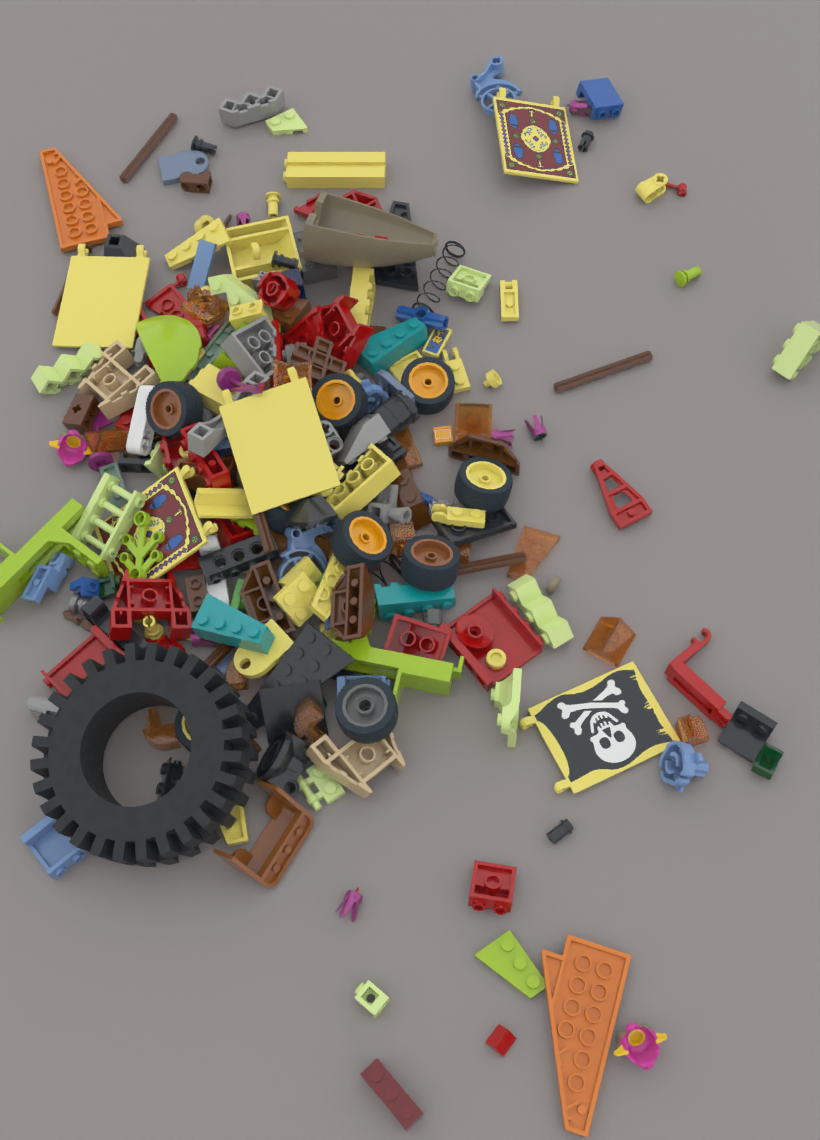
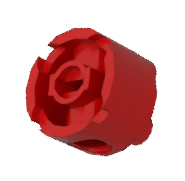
(278, 291)

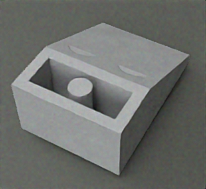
(363, 433)

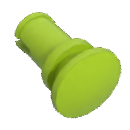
(683, 277)

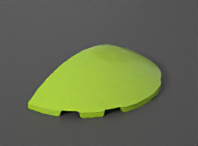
(171, 345)

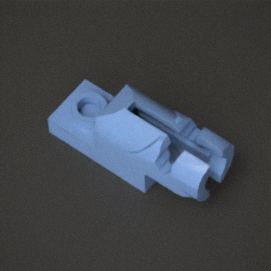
(47, 577)

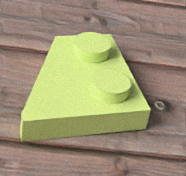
(286, 123)
(156, 462)

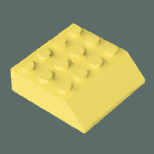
(271, 236)

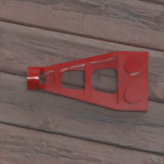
(629, 513)

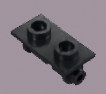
(170, 772)

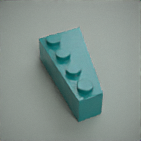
(392, 345)
(409, 600)
(229, 626)

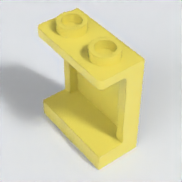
(247, 313)

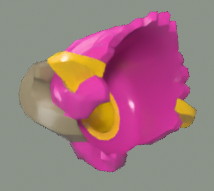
(71, 447)
(639, 1044)

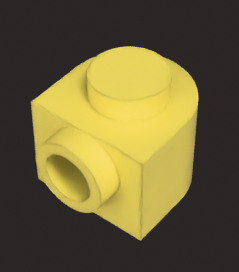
(202, 222)

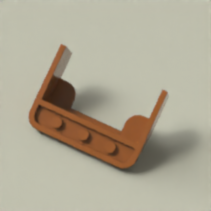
(277, 842)

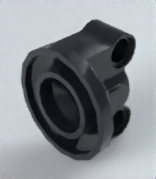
(283, 762)

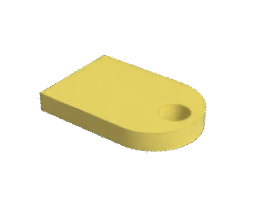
(261, 662)

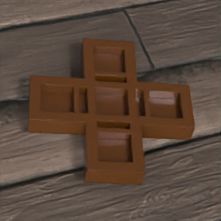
(320, 358)

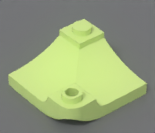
(507, 700)

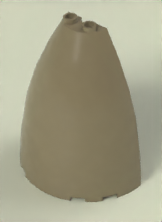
(333, 237)

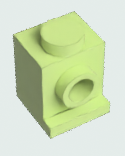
(379, 1003)

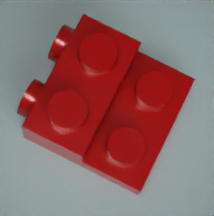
(492, 887)

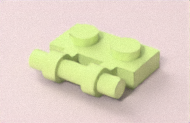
(328, 787)

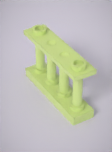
(95, 509)

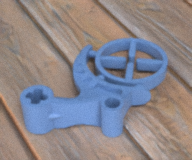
(486, 86)
(304, 541)

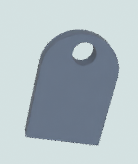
(175, 164)
(390, 384)

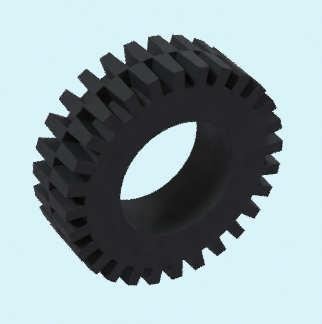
(80, 735)

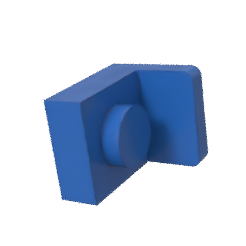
(85, 586)

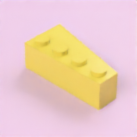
(364, 290)
(364, 483)

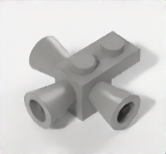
(386, 507)

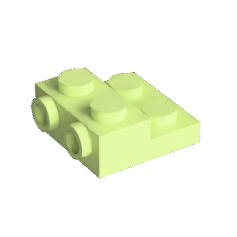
(467, 283)

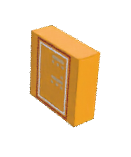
(442, 435)

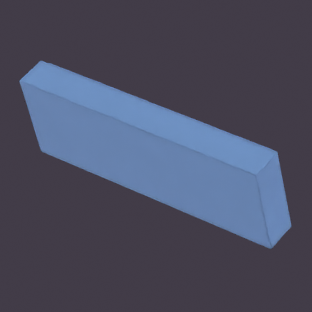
(202, 264)

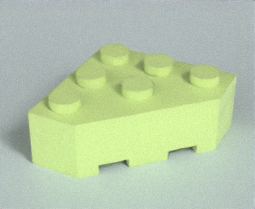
(798, 349)

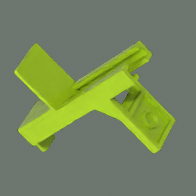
(51, 538)
(402, 668)

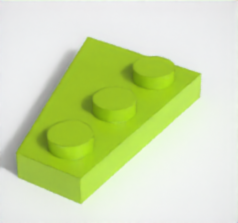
(512, 963)

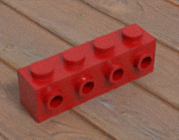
(211, 466)

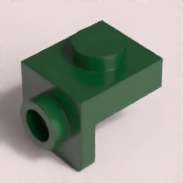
(109, 586)
(767, 761)

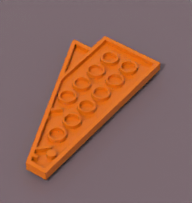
(76, 206)
(583, 1006)

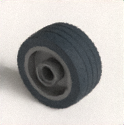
(366, 710)

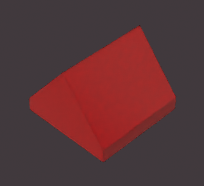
(501, 1040)

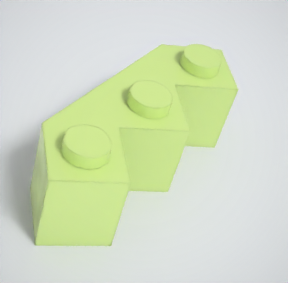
(236, 291)
(67, 369)
(539, 611)

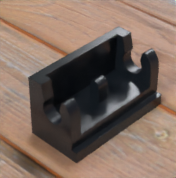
(133, 463)

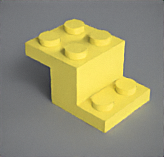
(298, 590)

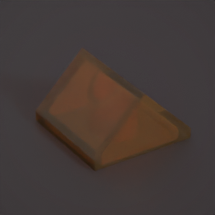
(472, 419)
(107, 440)
(610, 640)

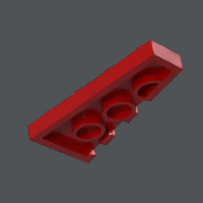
(167, 302)

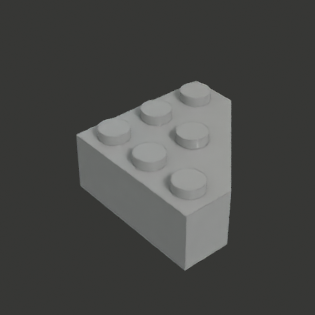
(253, 347)

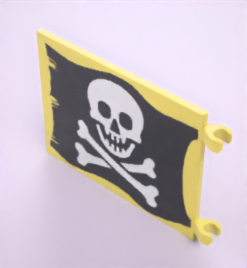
(601, 728)

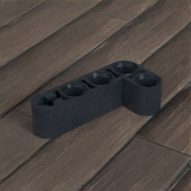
(98, 613)

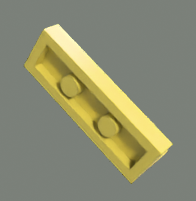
(222, 503)

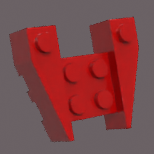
(344, 331)
(149, 598)

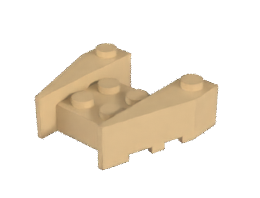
(114, 383)
(355, 761)

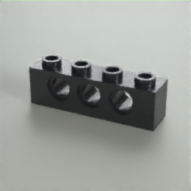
(228, 556)

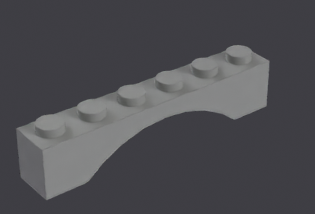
(209, 434)

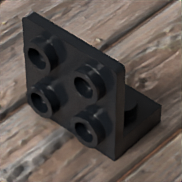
(747, 731)

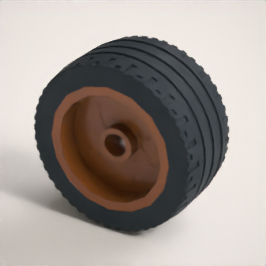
(173, 407)
(430, 563)

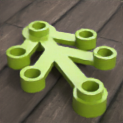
(140, 551)

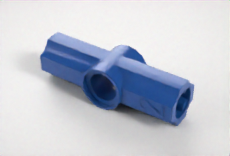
(430, 319)

